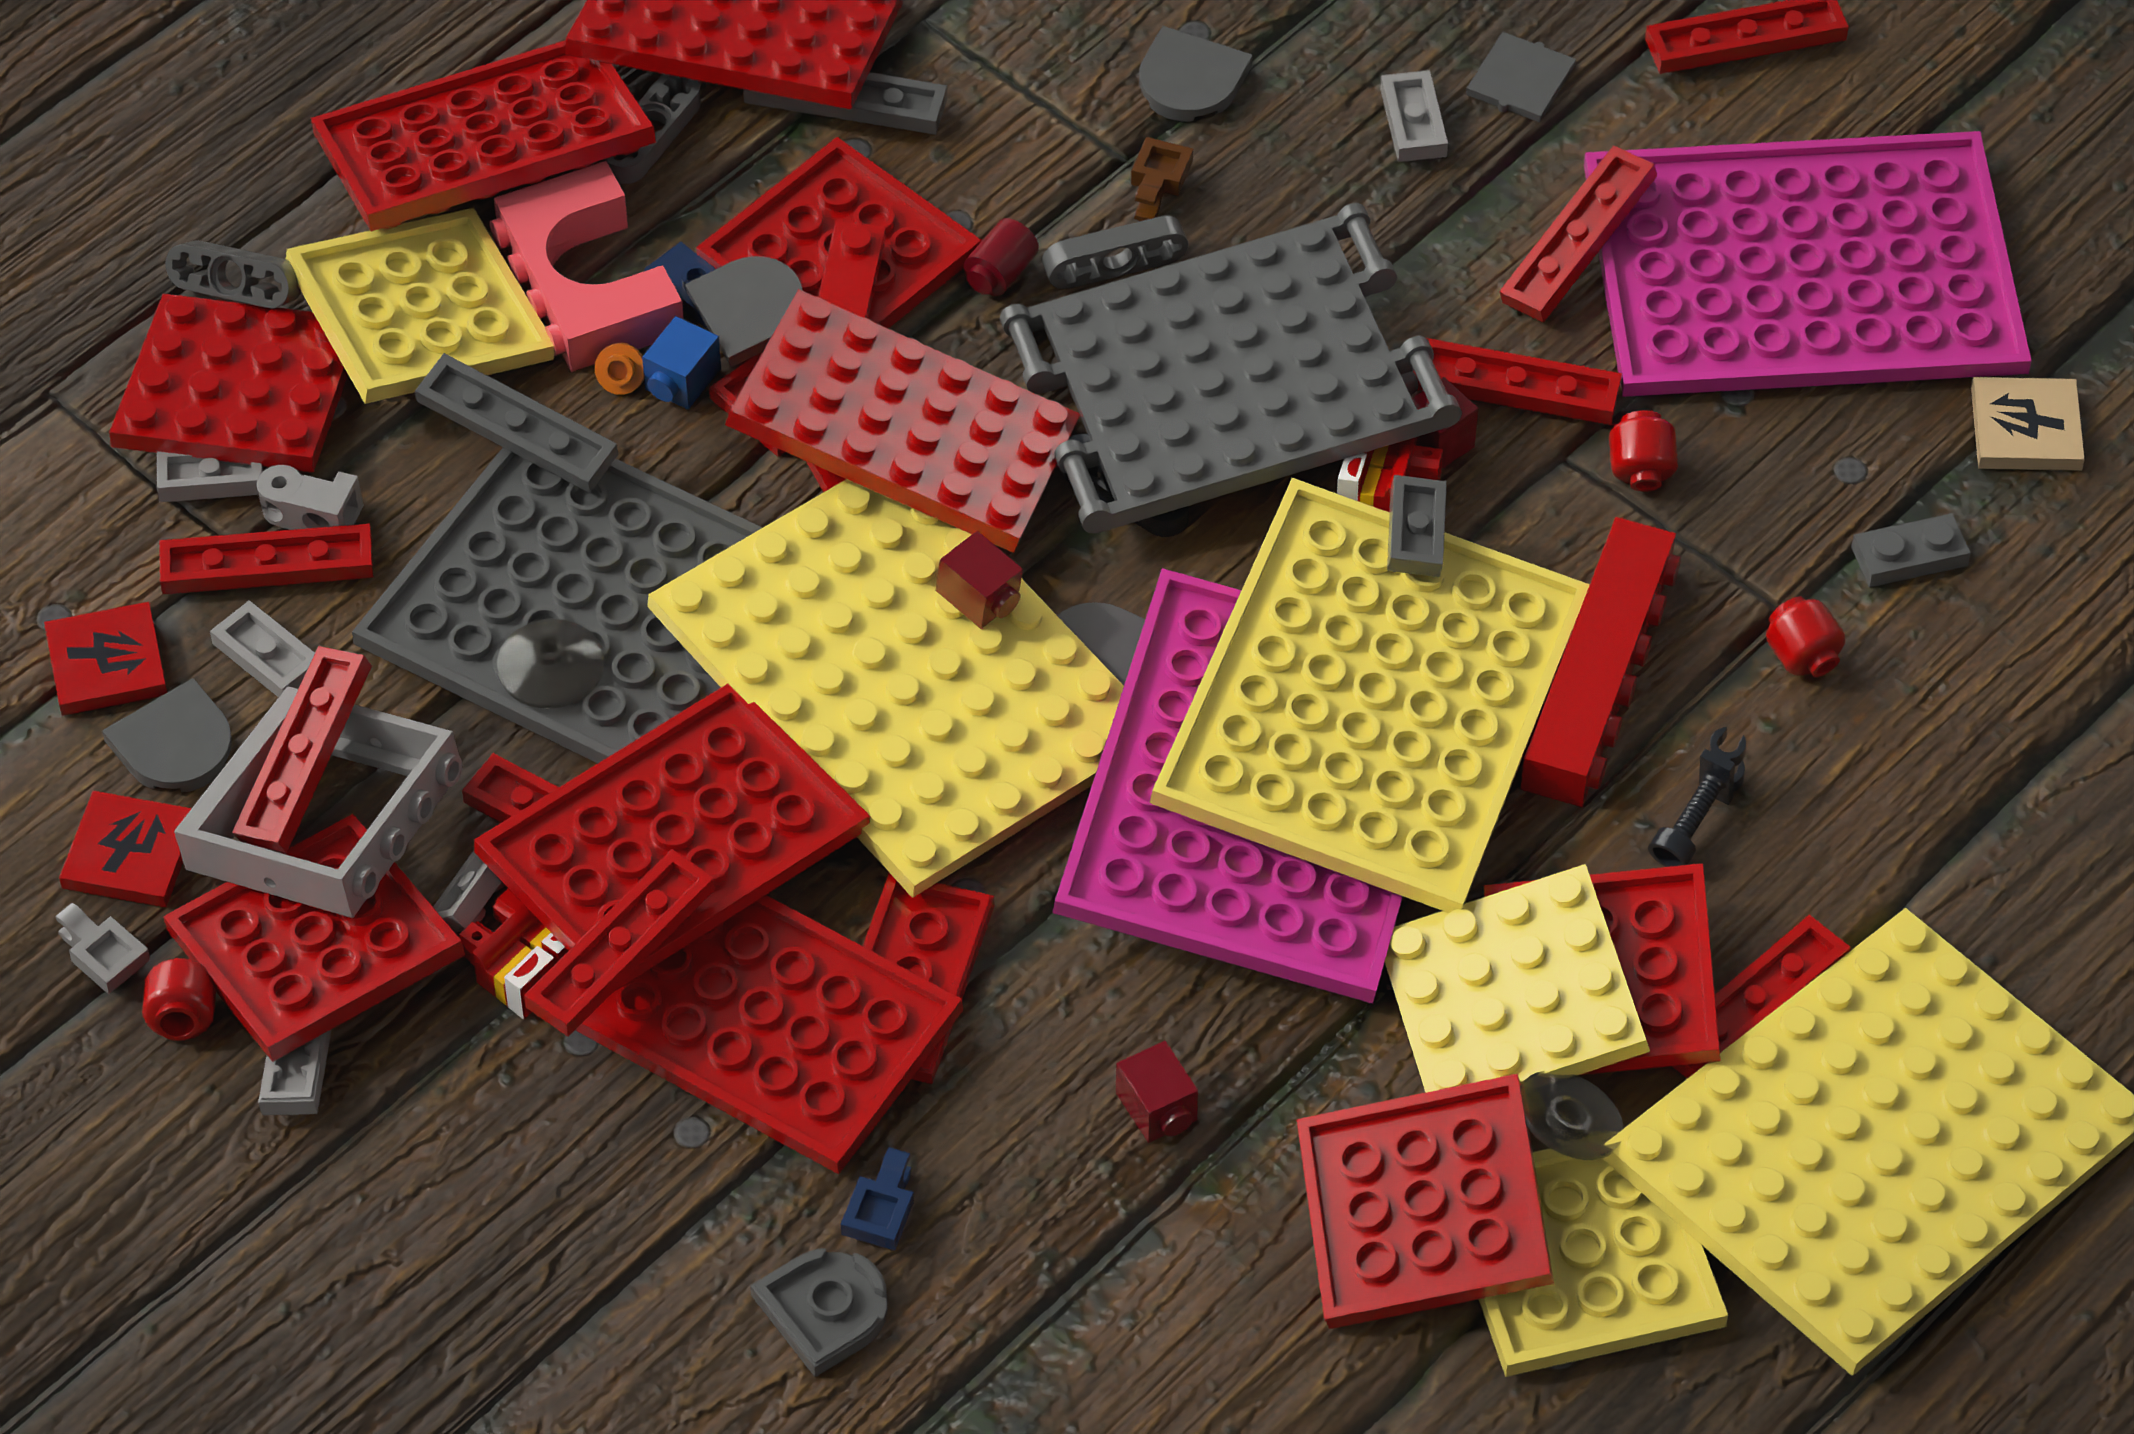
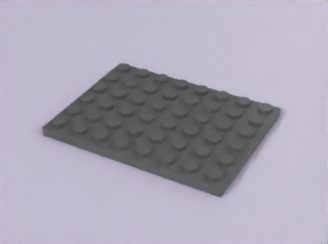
(541, 550)

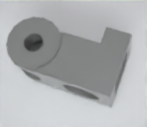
(307, 501)

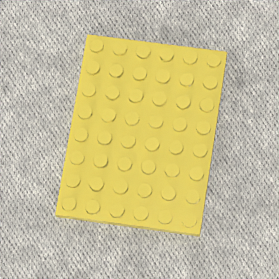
(889, 686)
(1370, 704)
(1877, 1139)

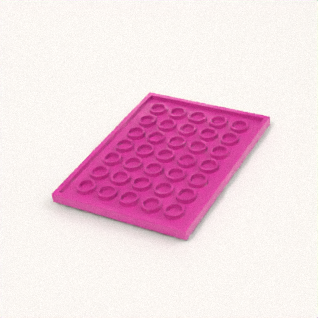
(1812, 267)
(1192, 882)

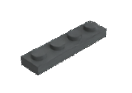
(881, 101)
(516, 422)

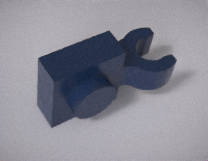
(881, 1206)

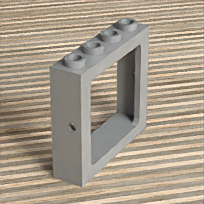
(369, 737)

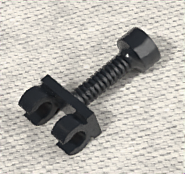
(1717, 782)

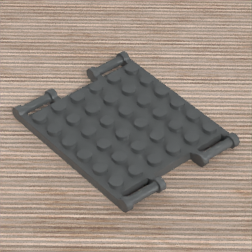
(1228, 370)

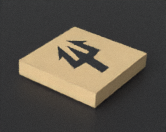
(2027, 423)

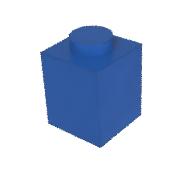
(681, 363)

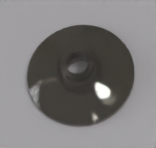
(553, 678)
(1570, 1115)

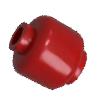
(1643, 450)
(1805, 637)
(179, 999)

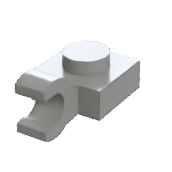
(103, 951)

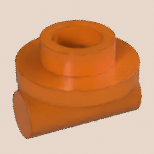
(619, 368)

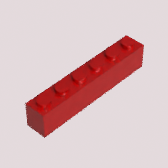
(1599, 663)

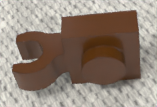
(1159, 170)

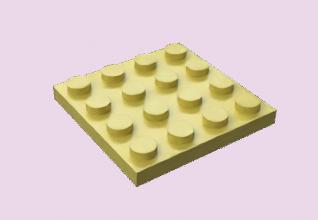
(415, 293)
(1514, 986)
(1617, 1270)

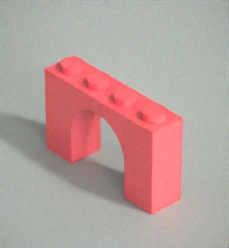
(580, 318)

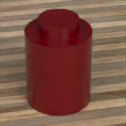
(1000, 257)

